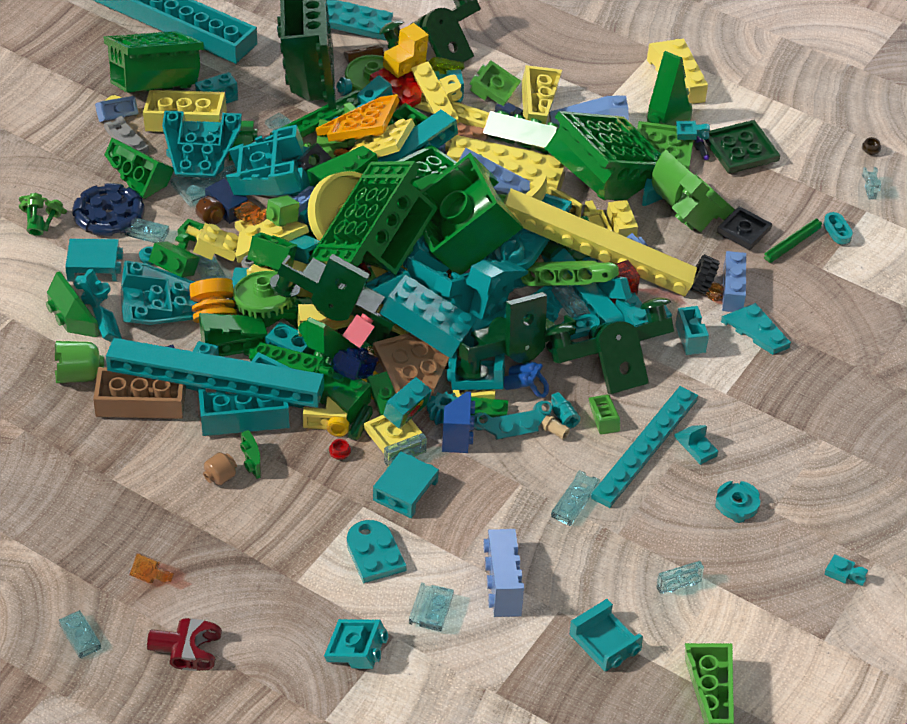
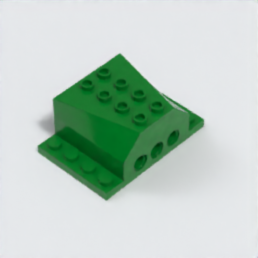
(153, 60)
(604, 153)
(378, 218)

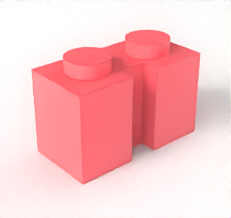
(359, 330)

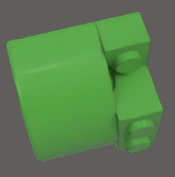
(687, 193)

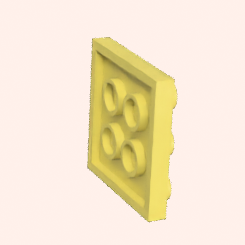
(390, 141)

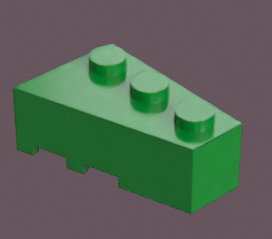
(232, 332)

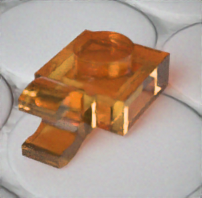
(147, 569)

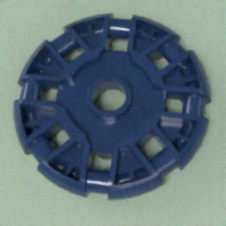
(107, 222)

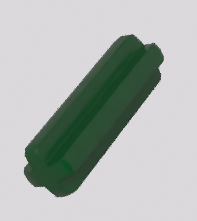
(358, 425)

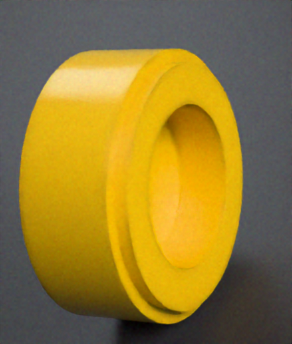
(338, 426)

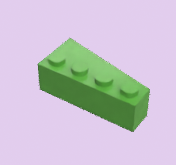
(712, 679)

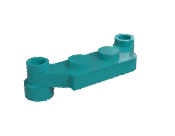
(513, 424)

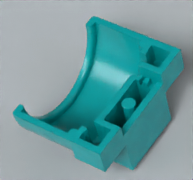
(451, 289)

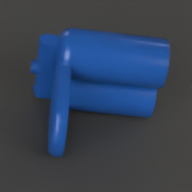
(524, 376)

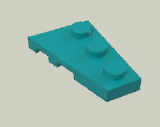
(759, 327)

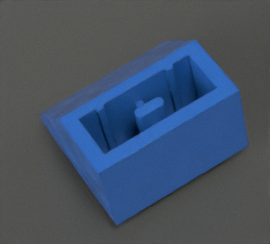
(458, 423)

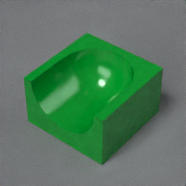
(468, 216)

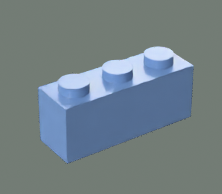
(734, 281)

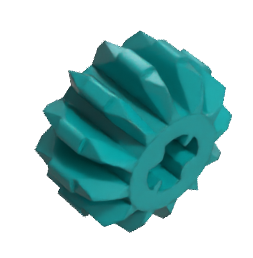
(436, 406)

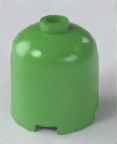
(77, 361)

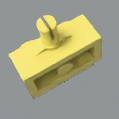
(214, 241)

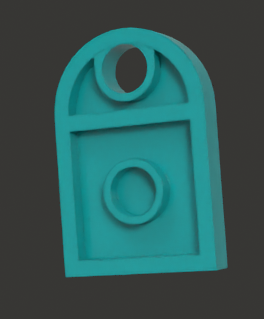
(375, 553)

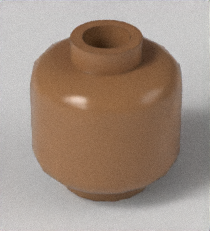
(219, 468)

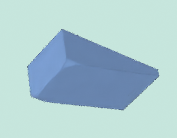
(115, 108)

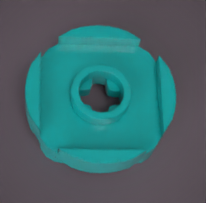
(734, 510)

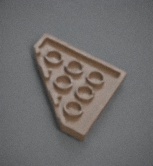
(408, 358)

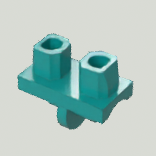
(93, 290)

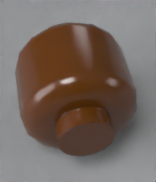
(210, 210)

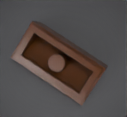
(372, 50)

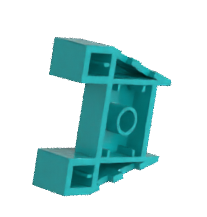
(261, 167)
(492, 287)

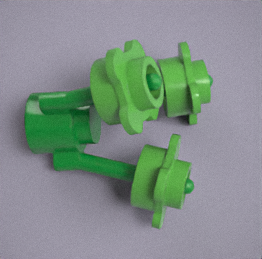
(36, 223)

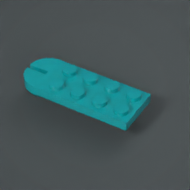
(357, 18)
(526, 245)

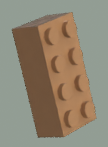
(137, 396)

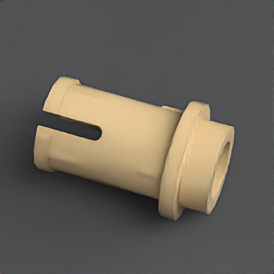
(552, 425)

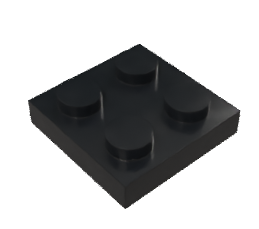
(744, 228)

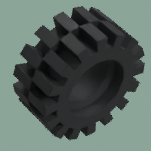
(705, 273)

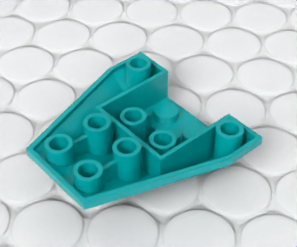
(199, 146)
(154, 295)

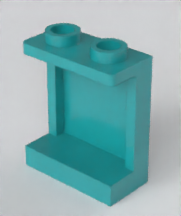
(95, 254)
(493, 380)
(404, 484)
(604, 636)

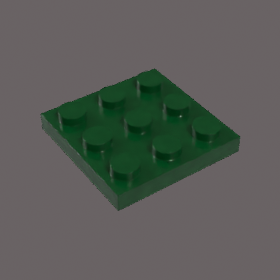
(742, 146)

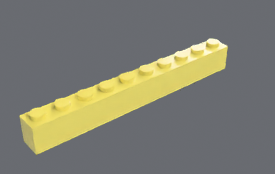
(600, 242)

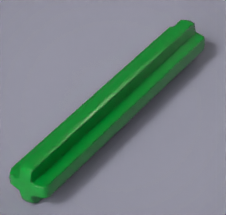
(793, 240)

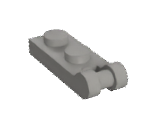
(125, 134)

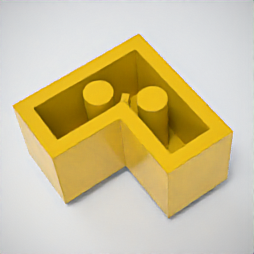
(408, 53)

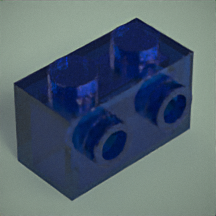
(355, 363)

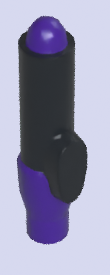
(699, 145)

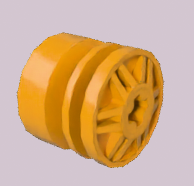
(213, 297)

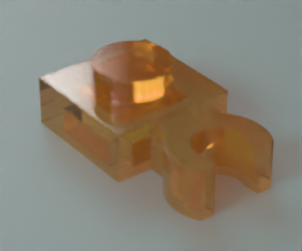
(249, 212)

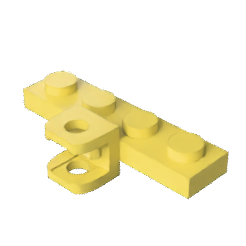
(437, 91)

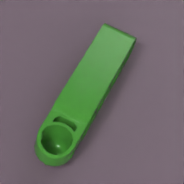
(600, 273)

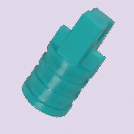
(564, 411)

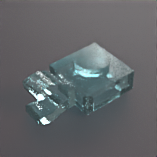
(872, 183)

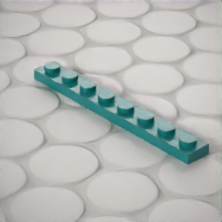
(644, 447)

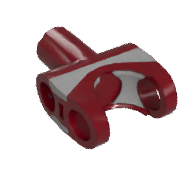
(185, 643)

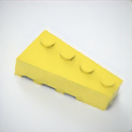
(694, 78)
(538, 91)

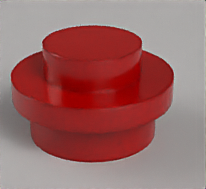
(339, 449)

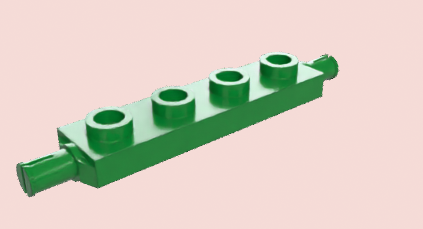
(291, 358)

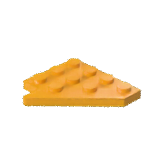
(363, 121)

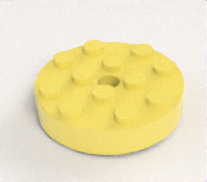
(328, 199)

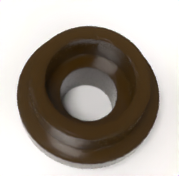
(871, 146)

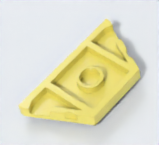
(287, 232)

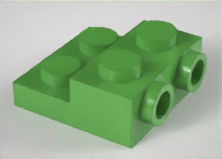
(494, 83)

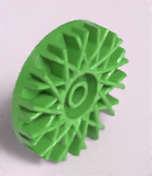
(360, 69)
(256, 295)

